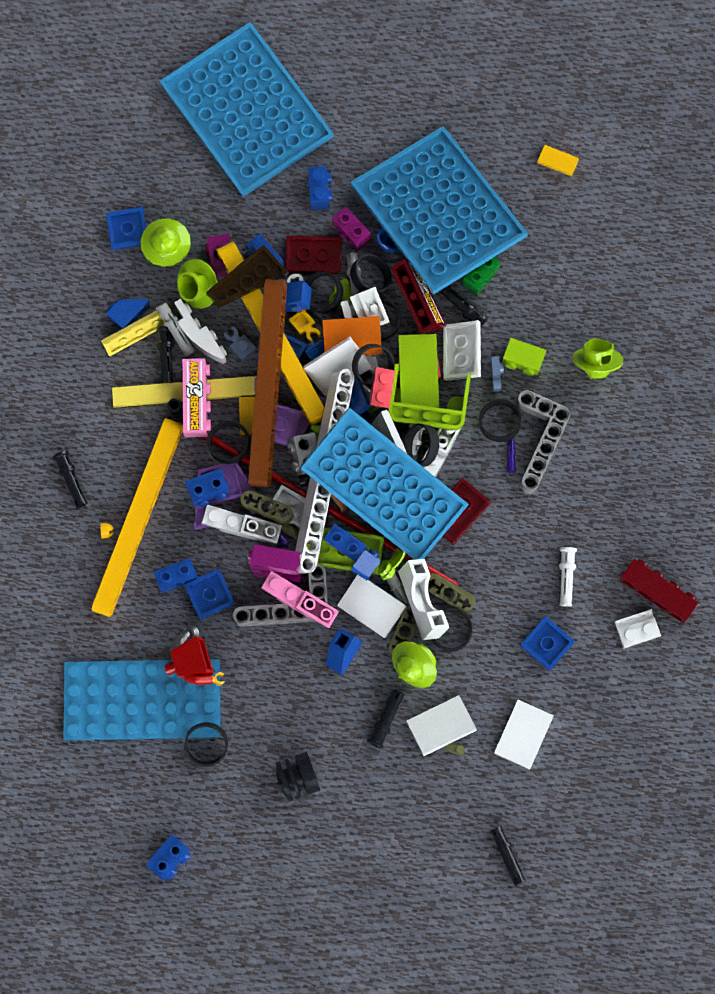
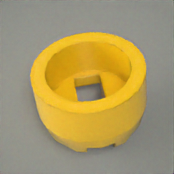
(105, 530)

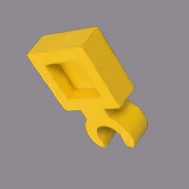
(304, 324)

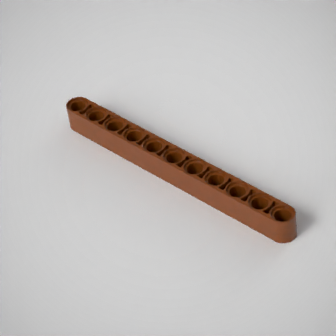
(267, 383)

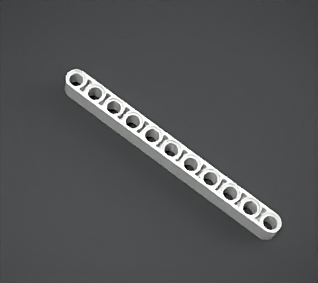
(313, 496)

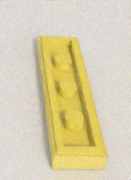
(132, 333)

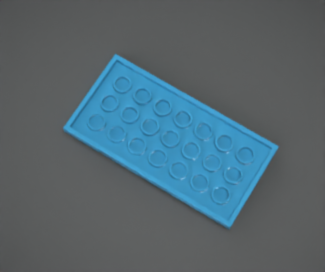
(384, 485)
(136, 702)

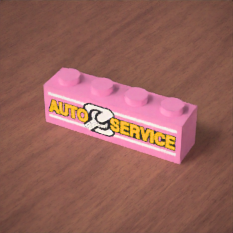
(195, 398)

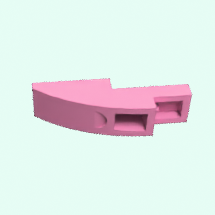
(299, 600)

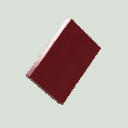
(313, 254)
(477, 505)

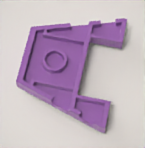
(290, 422)
(237, 484)

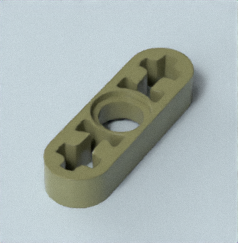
(281, 507)
(451, 600)
(405, 615)

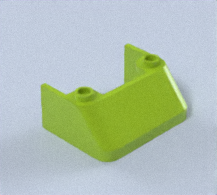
(450, 418)

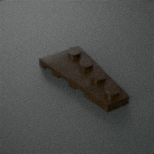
(247, 277)

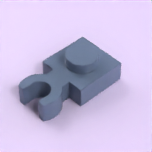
(241, 345)
(496, 369)

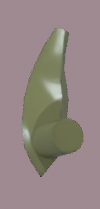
(288, 529)
(455, 748)

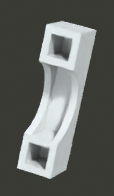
(415, 580)

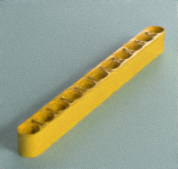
(290, 365)
(137, 518)

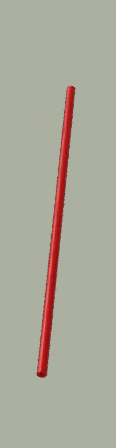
(332, 511)

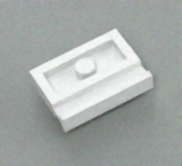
(369, 304)
(291, 499)
(637, 628)

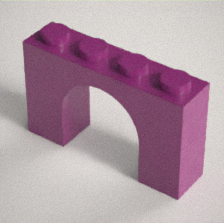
(280, 561)

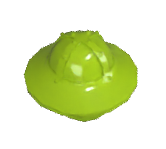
(165, 242)
(194, 281)
(598, 358)
(414, 664)

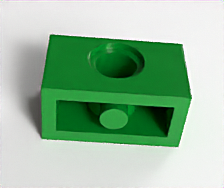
(478, 278)

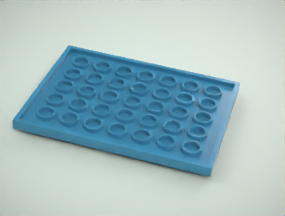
(246, 109)
(438, 209)

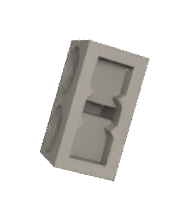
(299, 454)

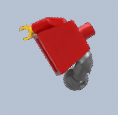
(192, 658)

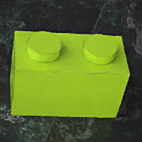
(523, 357)

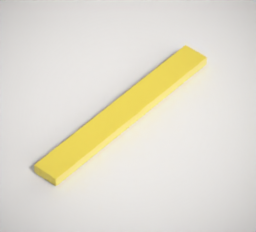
(164, 392)

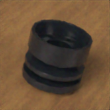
(297, 776)

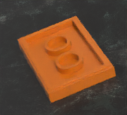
(361, 329)

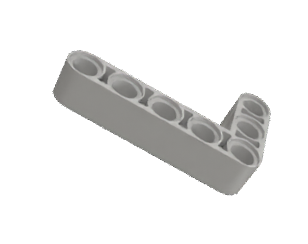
(546, 440)
(271, 610)

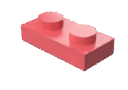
(381, 388)

